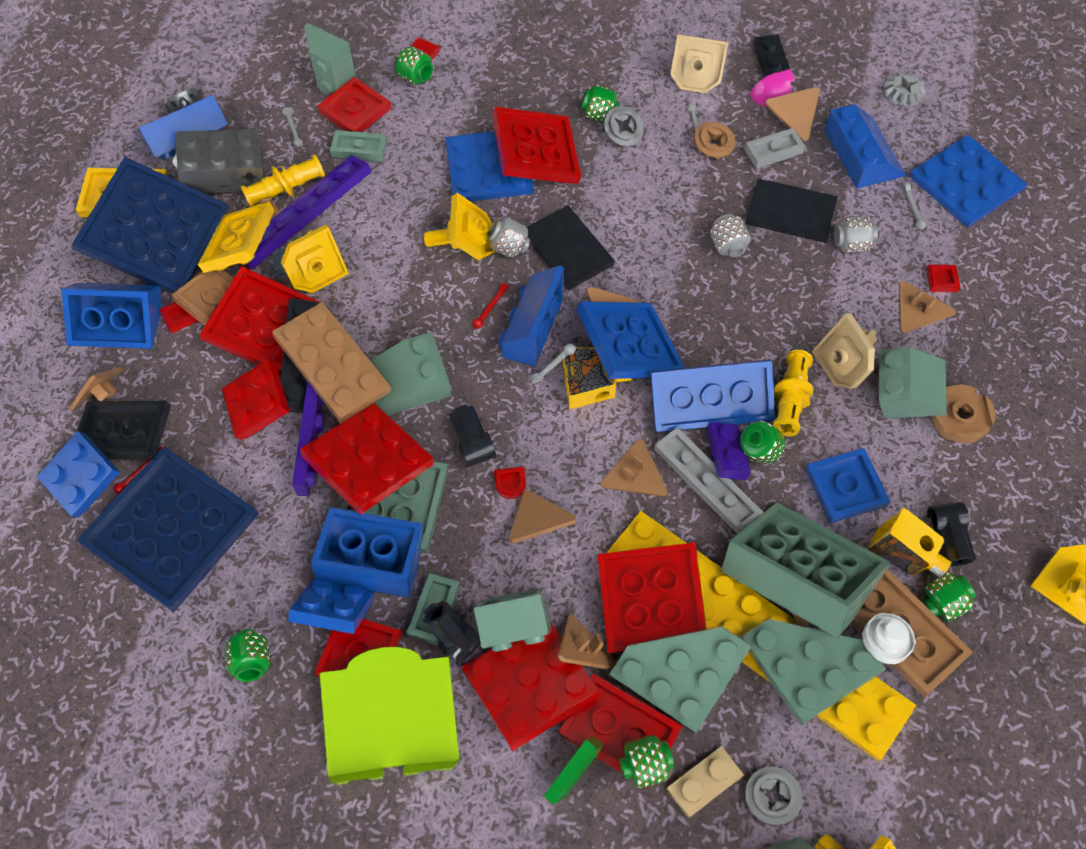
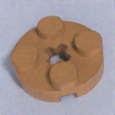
(973, 427)

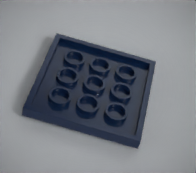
(150, 226)
(168, 528)

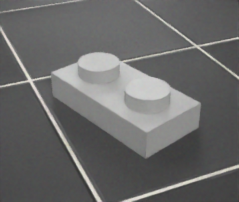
(774, 148)

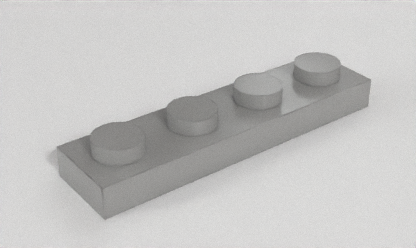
(702, 477)

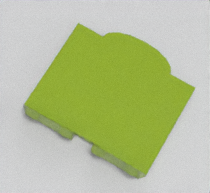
(388, 714)

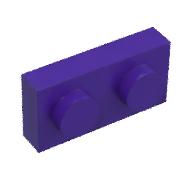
(727, 452)

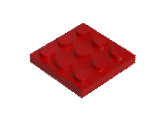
(536, 145)
(247, 317)
(367, 458)
(650, 594)
(529, 688)

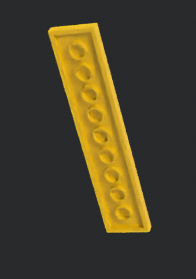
(866, 717)

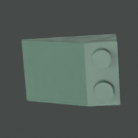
(414, 374)

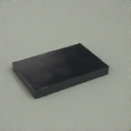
(791, 210)
(568, 243)
(125, 427)

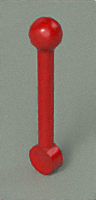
(478, 322)
(119, 487)

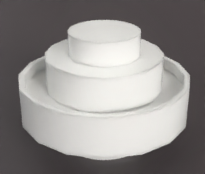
(888, 638)

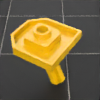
(465, 230)
(313, 261)
(1065, 580)

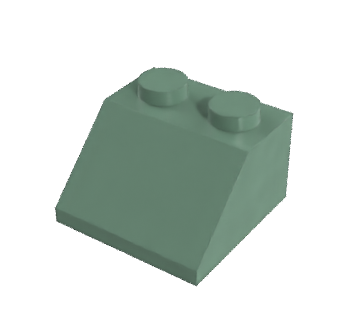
(329, 59)
(911, 384)
(513, 619)

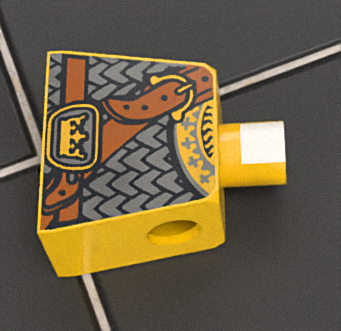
(587, 378)
(909, 544)

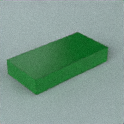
(573, 770)

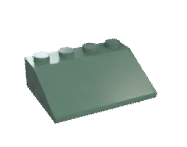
(804, 568)

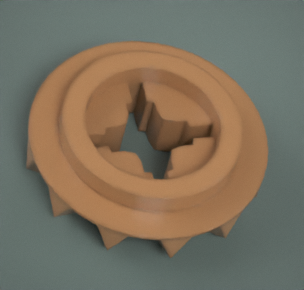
(714, 131)

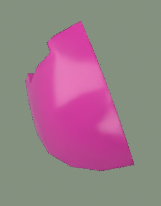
(772, 86)

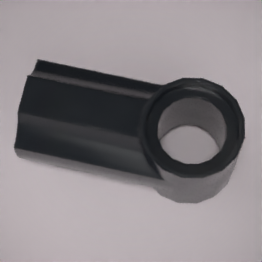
(473, 441)
(951, 523)
(452, 633)

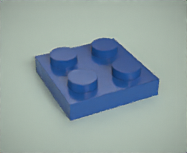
(78, 474)
(847, 485)
(331, 606)

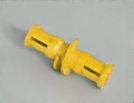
(283, 181)
(793, 392)

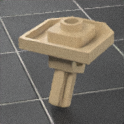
(698, 63)
(847, 353)

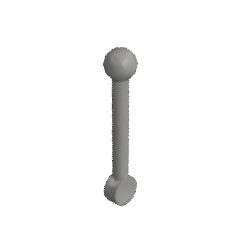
(691, 107)
(287, 112)
(920, 223)
(569, 349)

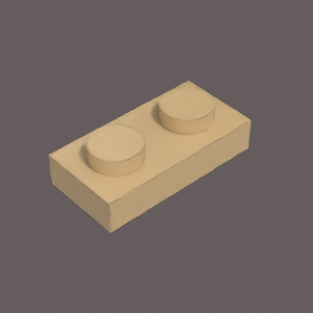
(704, 782)

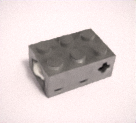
(218, 159)

